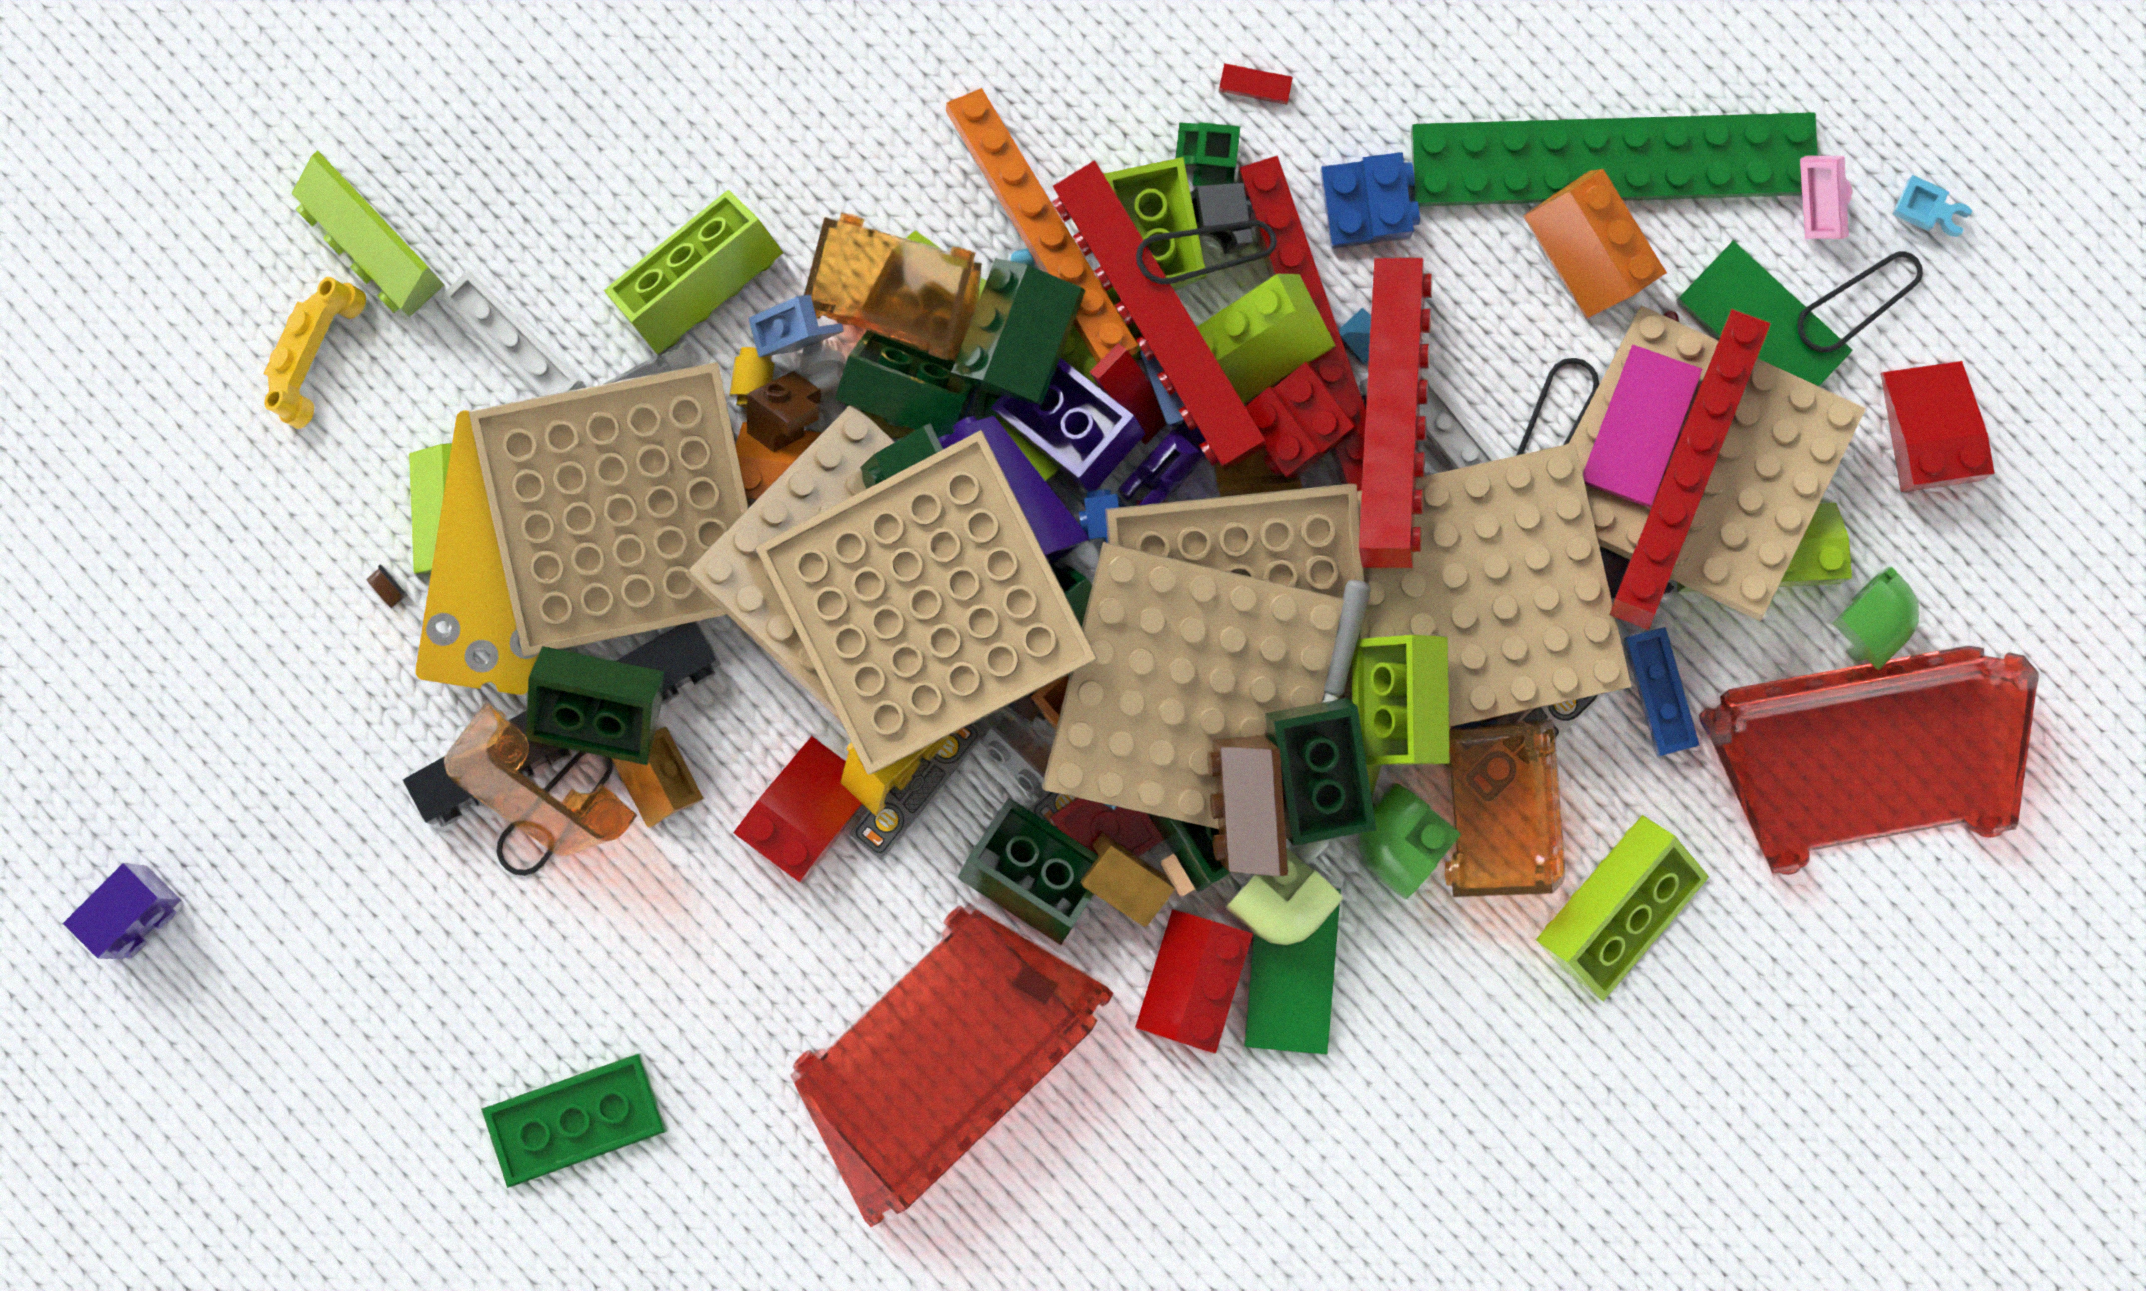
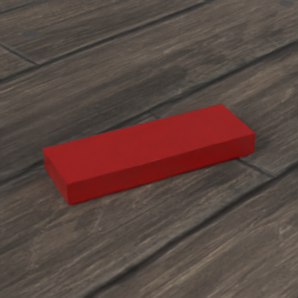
(1127, 385)

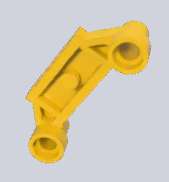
(299, 345)

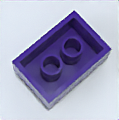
(1075, 427)

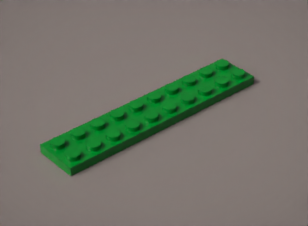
(1639, 154)

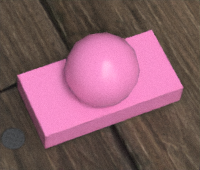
(1825, 197)

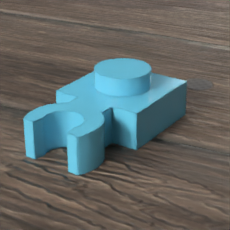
(1925, 204)

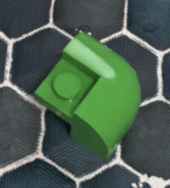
(1880, 618)
(1406, 842)

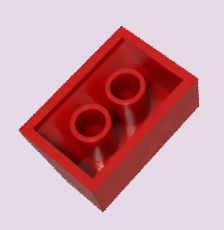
(1194, 981)

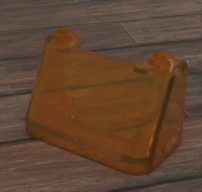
(894, 285)
(486, 766)
(1505, 810)

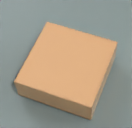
(1177, 875)

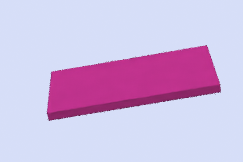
(1641, 425)

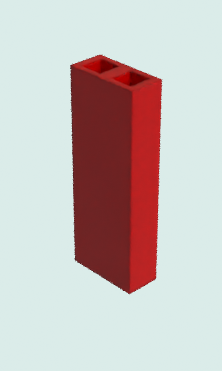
(1255, 84)

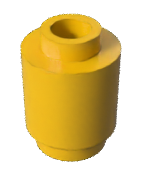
(749, 374)

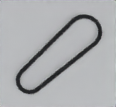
(1165, 236)
(1872, 317)
(1544, 392)
(551, 784)

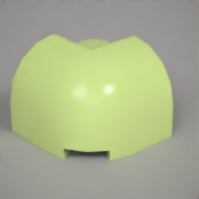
(1285, 907)

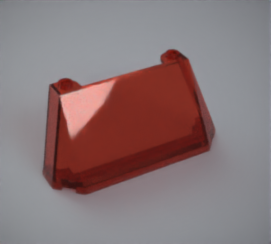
(1877, 750)
(943, 1057)

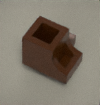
(782, 410)

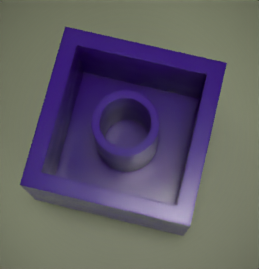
(123, 912)

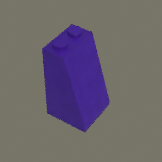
(1048, 517)

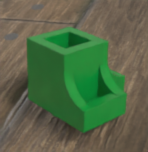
(1211, 150)

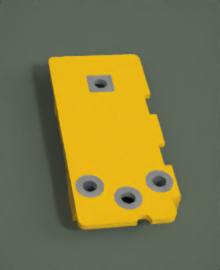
(469, 586)

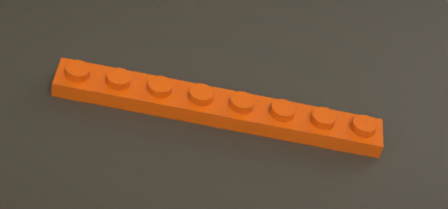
(1037, 220)

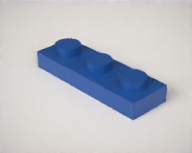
(1661, 691)

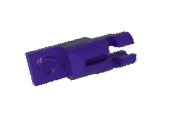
(1166, 466)

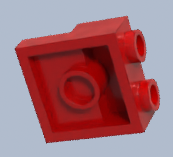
(1299, 421)

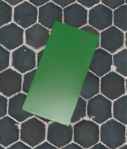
(1745, 286)
(1292, 992)
(573, 1120)

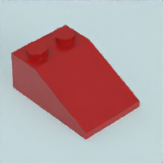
(1936, 427)
(801, 811)

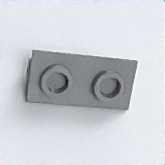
(1007, 747)

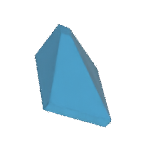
(1356, 335)

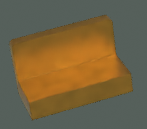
(1252, 477)
(662, 784)
(1127, 881)

